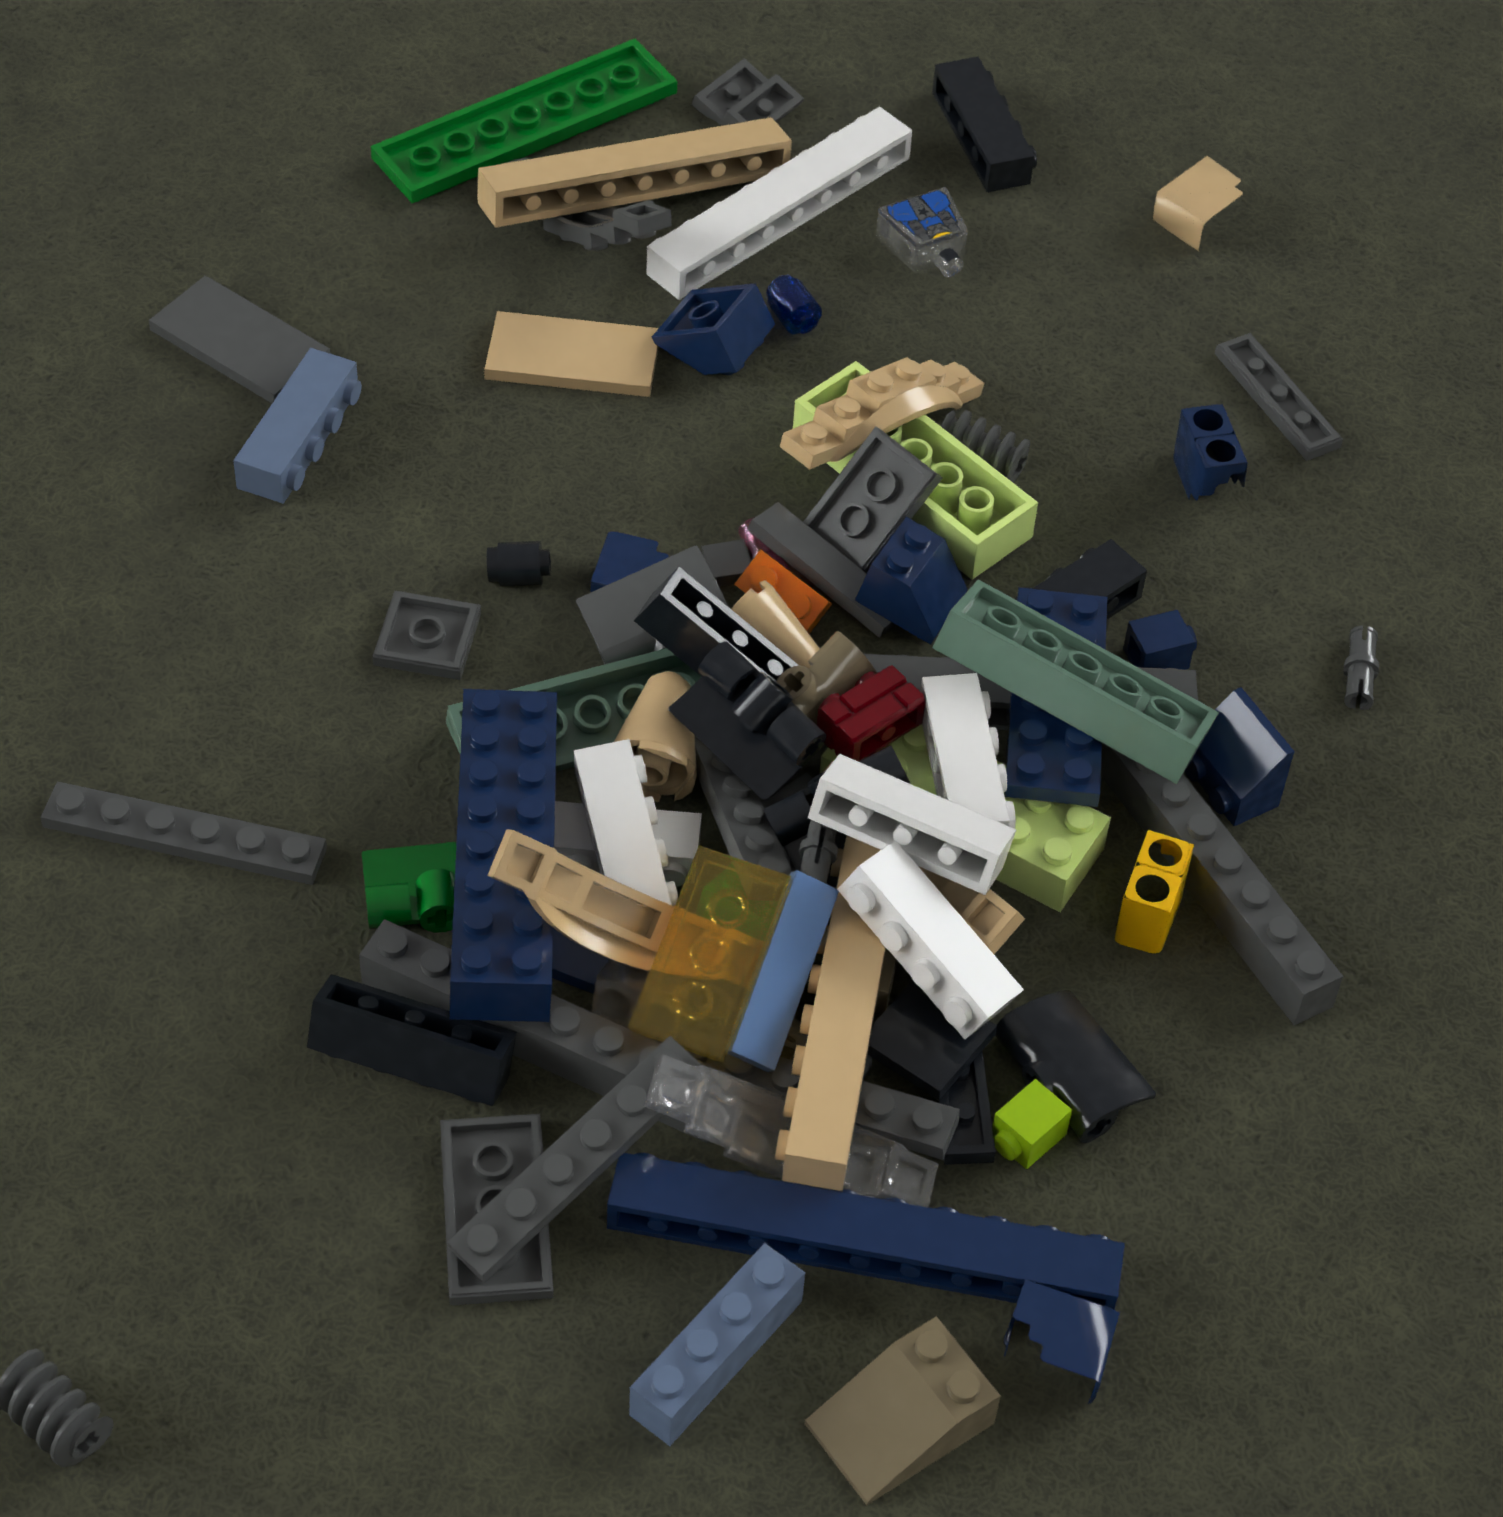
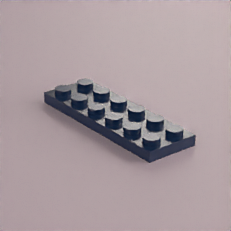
(1045, 754)

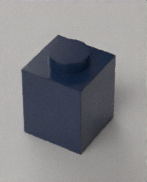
(1160, 641)

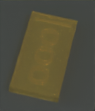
(710, 953)

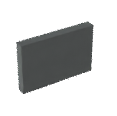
(872, 498)

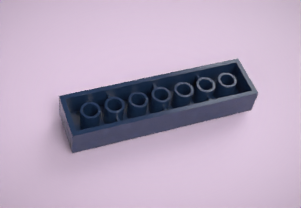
(504, 783)

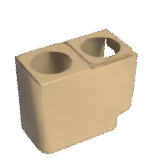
(1194, 199)

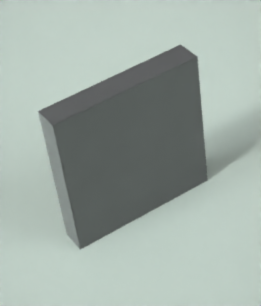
(427, 635)

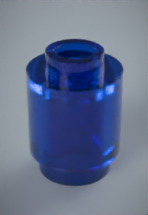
(793, 304)

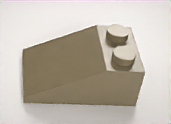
(904, 1411)

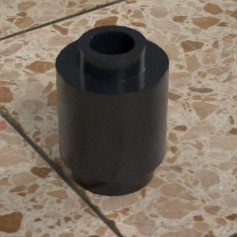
(518, 563)

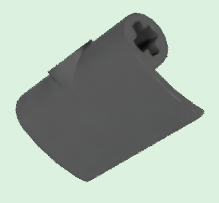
(614, 607)

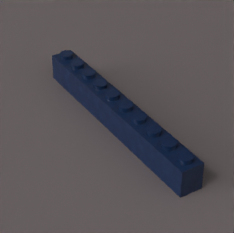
(858, 1232)

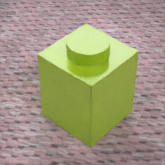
(1030, 1124)

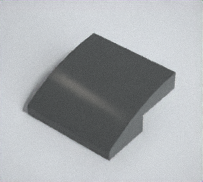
(746, 96)

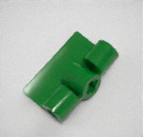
(411, 885)

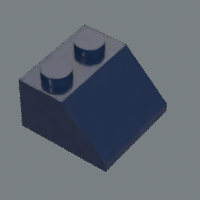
(716, 328)
(913, 581)
(1241, 761)

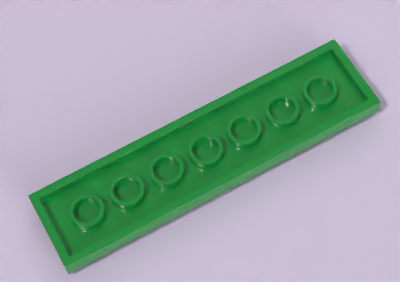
(523, 120)

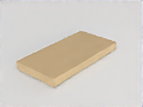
(572, 354)

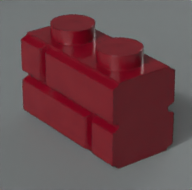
(871, 714)

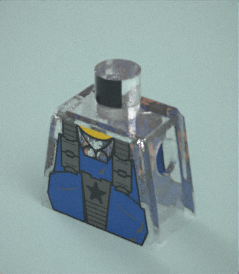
(925, 232)

